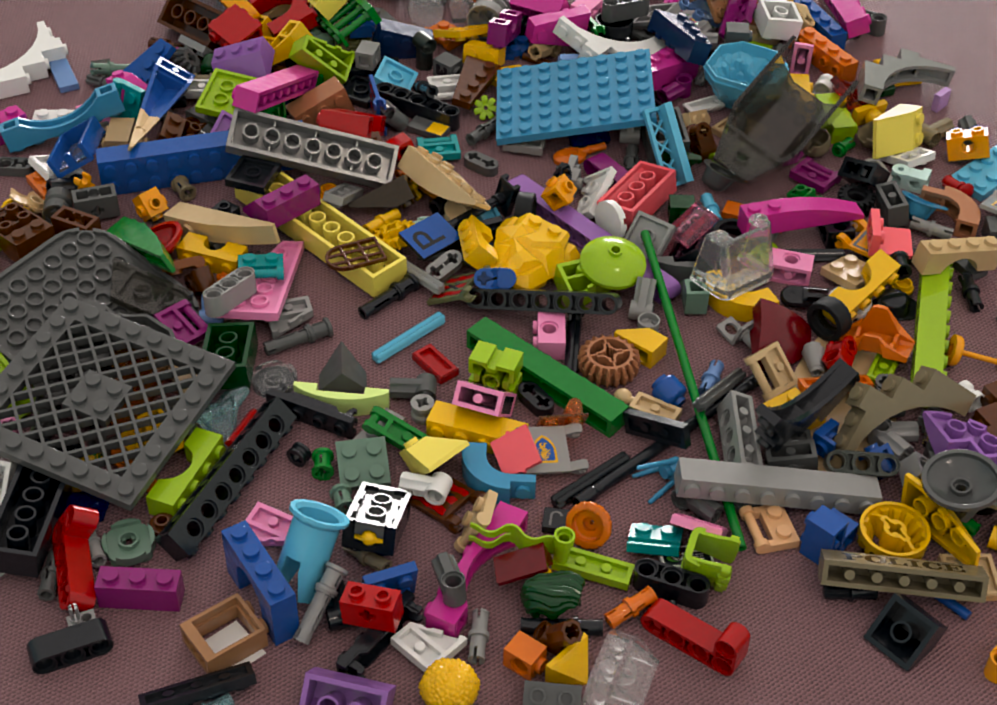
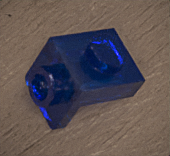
(87, 500)

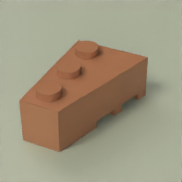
(327, 95)

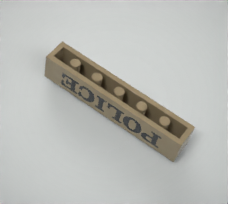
(903, 575)

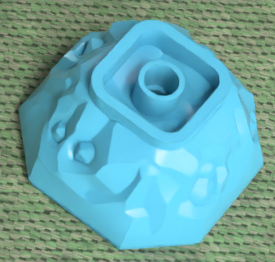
(735, 67)

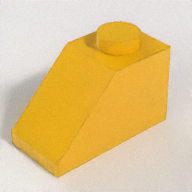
(651, 344)

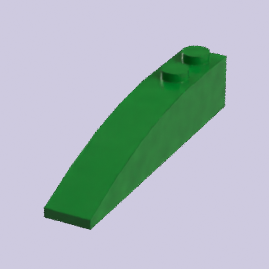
(144, 241)

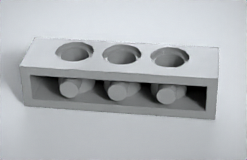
(738, 429)

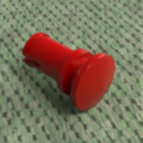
(966, 188)

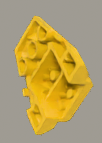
(532, 249)

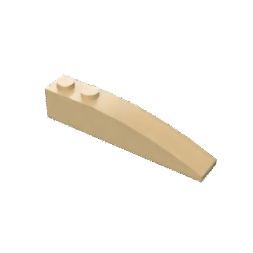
(222, 226)

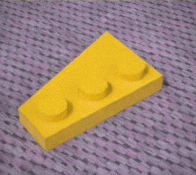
(461, 33)

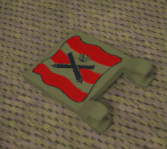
(456, 288)

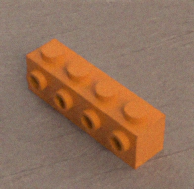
(829, 56)

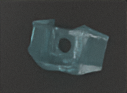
(222, 415)

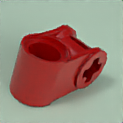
(844, 349)

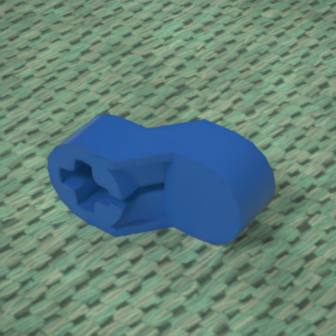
(505, 278)

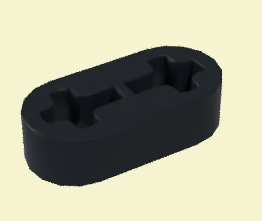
(537, 398)

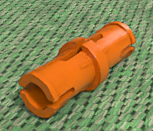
(630, 607)

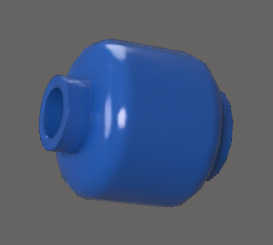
(669, 390)

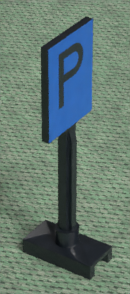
(437, 234)

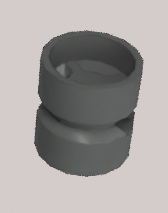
(54, 200)

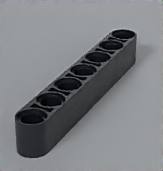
(554, 300)

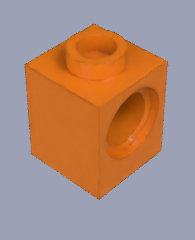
(525, 656)

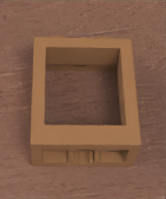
(216, 616)

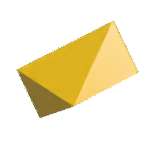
(570, 665)

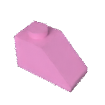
(801, 58)

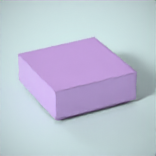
(940, 99)

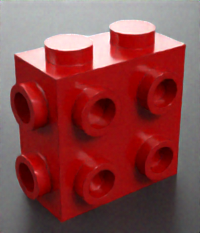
(234, 27)

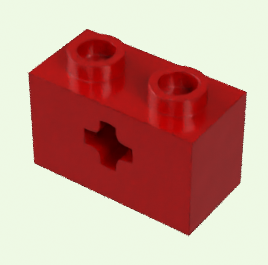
(371, 606)

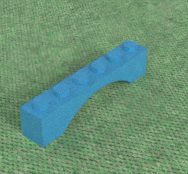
(22, 132)

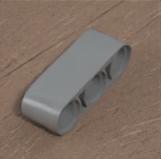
(229, 292)

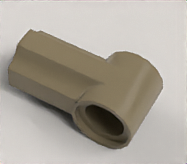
(936, 131)

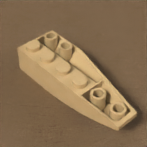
(439, 178)

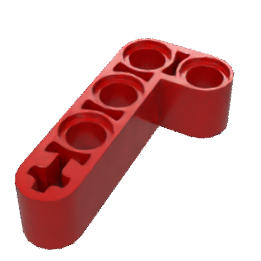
(73, 557)
(696, 638)

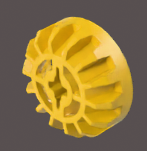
(897, 526)

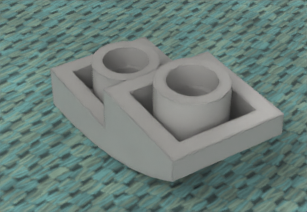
(576, 172)

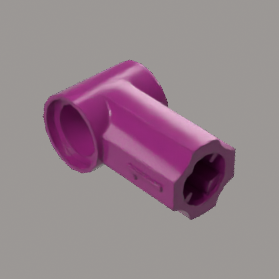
(678, 89)

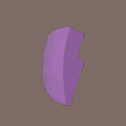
(951, 433)

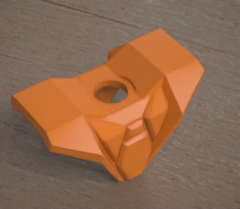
(882, 334)

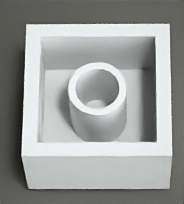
(777, 19)

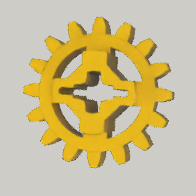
(389, 233)

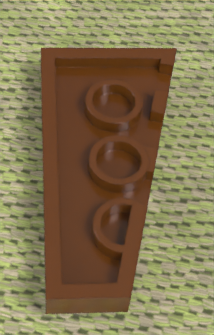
(473, 81)

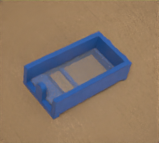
(75, 147)

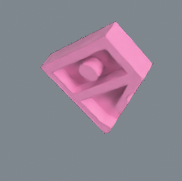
(269, 524)

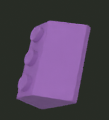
(247, 57)
(337, 688)

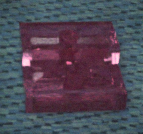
(693, 224)

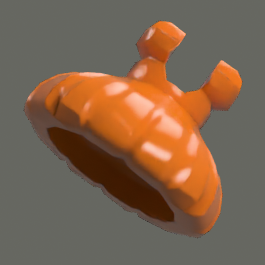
(588, 533)

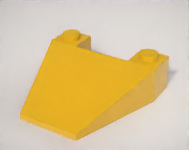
(284, 40)

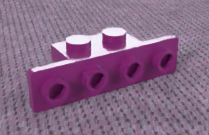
(737, 11)

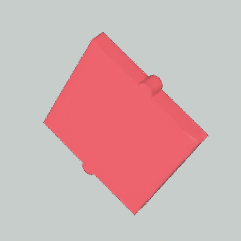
(516, 451)

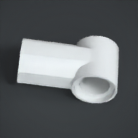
(432, 488)

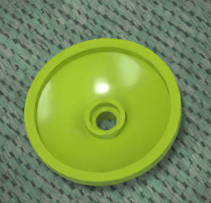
(612, 262)

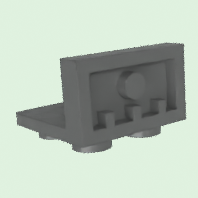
(551, 693)

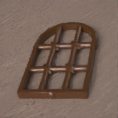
(334, 266)

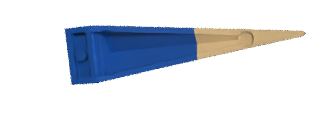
(163, 91)

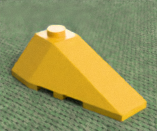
(943, 523)

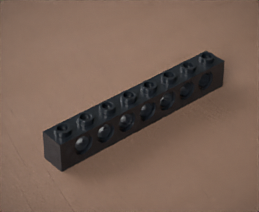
(265, 428)

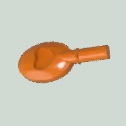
(563, 154)

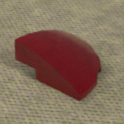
(779, 324)

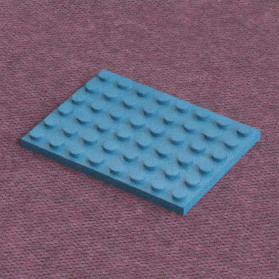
(574, 97)

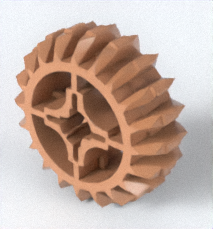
(609, 361)

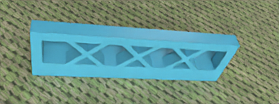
(672, 139)

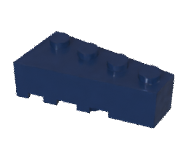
(681, 36)

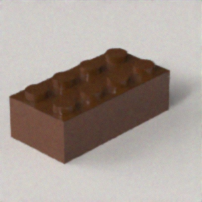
(190, 19)

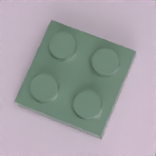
(363, 462)

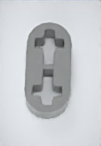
(443, 266)

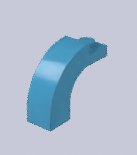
(482, 476)

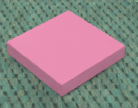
(691, 522)

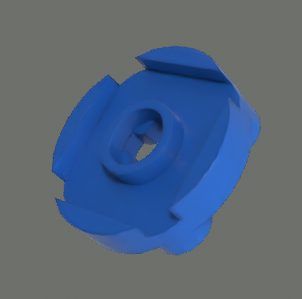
(517, 47)

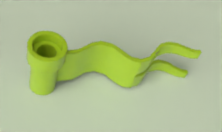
(557, 544)

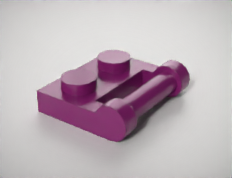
(814, 175)
(180, 325)

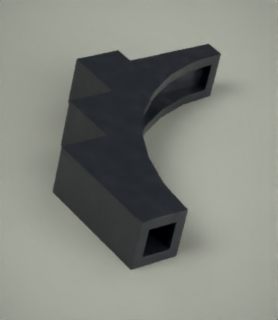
(814, 403)

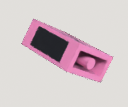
(484, 399)

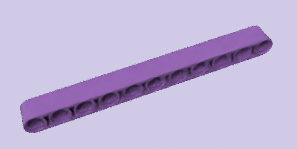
(582, 229)

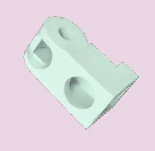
(911, 178)

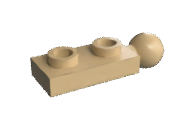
(648, 404)

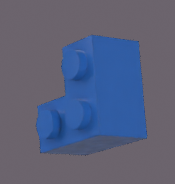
(826, 530)

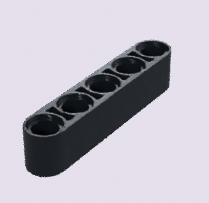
(415, 104)

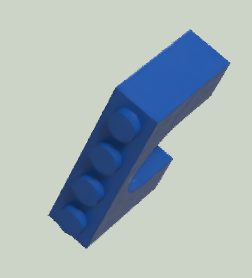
(251, 564)

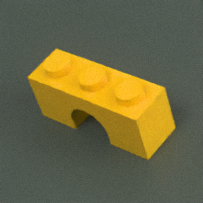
(475, 242)
(219, 260)

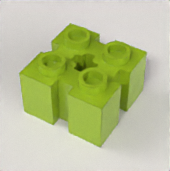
(496, 367)

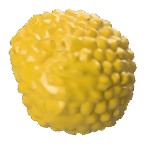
(449, 683)

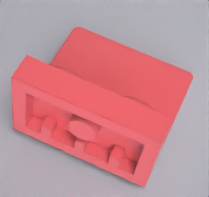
(886, 238)

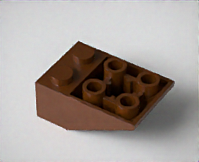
(177, 126)
(22, 231)

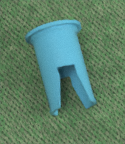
(309, 544)

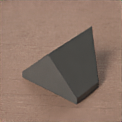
(343, 373)

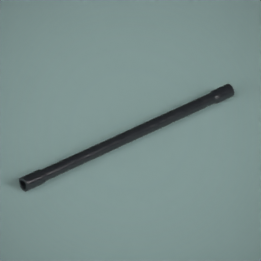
(592, 492)

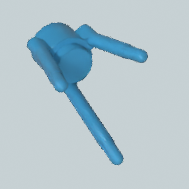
(665, 468)

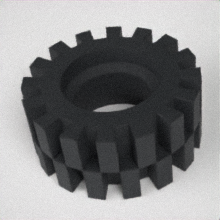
(861, 195)

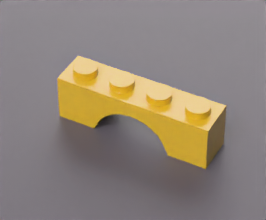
(877, 273)

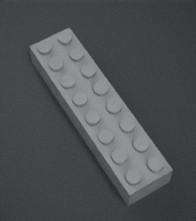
(311, 148)

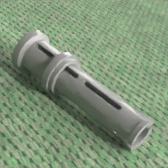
(324, 592)

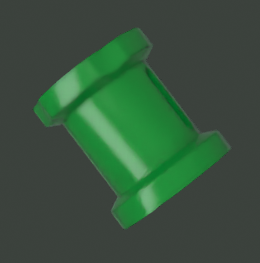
(322, 464)

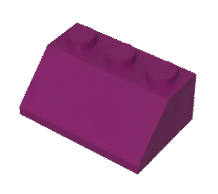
(286, 202)

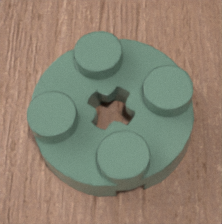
(127, 555)

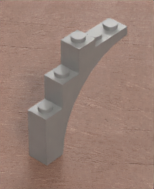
(905, 68)

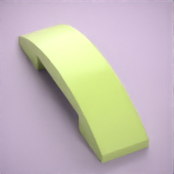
(346, 401)

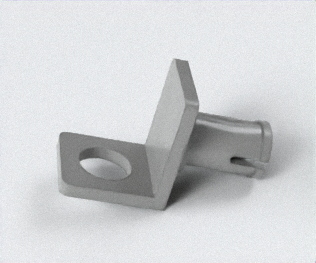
(742, 333)

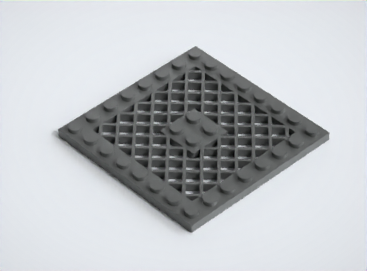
(100, 398)

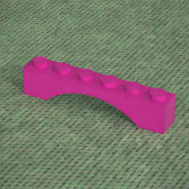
(455, 618)

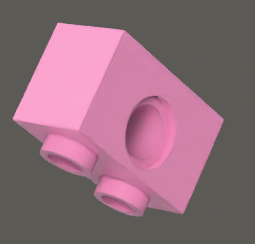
(792, 267)
(550, 334)

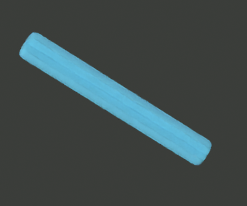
(408, 337)

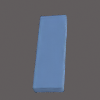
(63, 75)

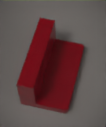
(522, 564)

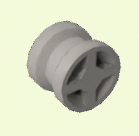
(421, 407)

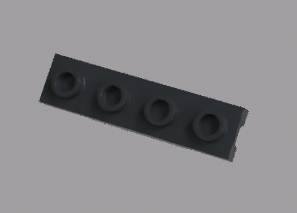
(316, 412)
(373, 642)

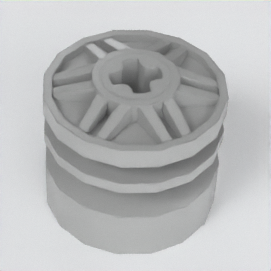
(486, 10)

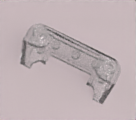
(738, 264)

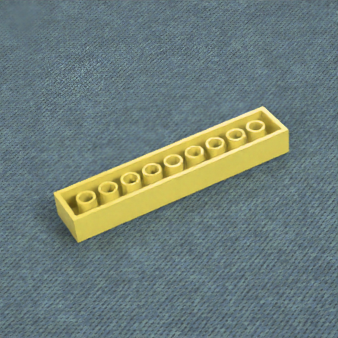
(326, 228)

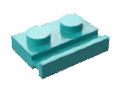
(655, 539)

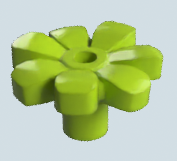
(481, 107)

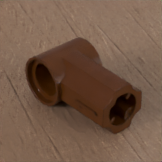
(559, 635)

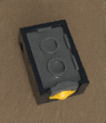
(377, 519)

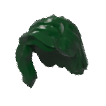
(552, 593)

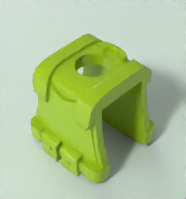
(717, 546)

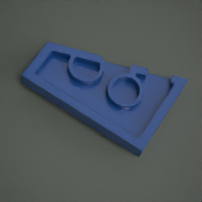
(146, 61)

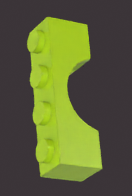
(202, 452)

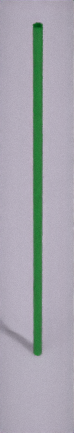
(688, 376)

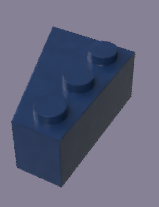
(396, 38)

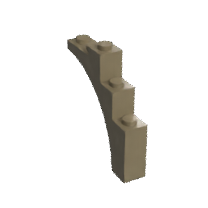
(897, 395)

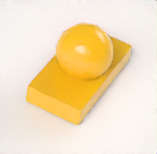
(866, 113)

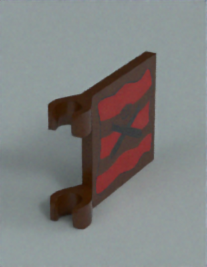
(457, 497)

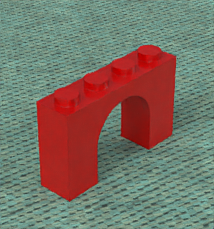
(298, 11)
(351, 121)

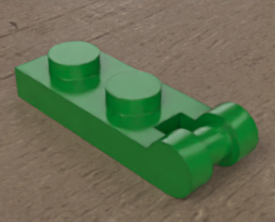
(395, 430)

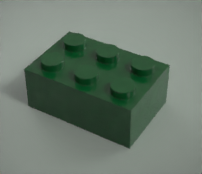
(237, 343)

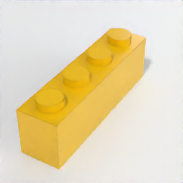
(466, 424)

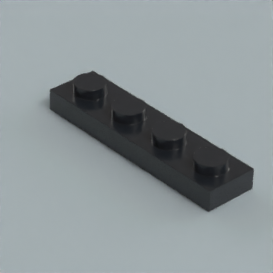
(202, 687)

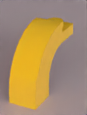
(741, 306)

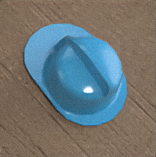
(920, 207)

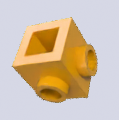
(559, 192)
(150, 205)

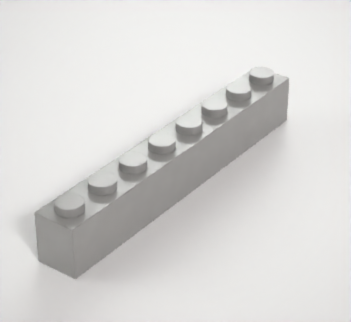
(775, 485)

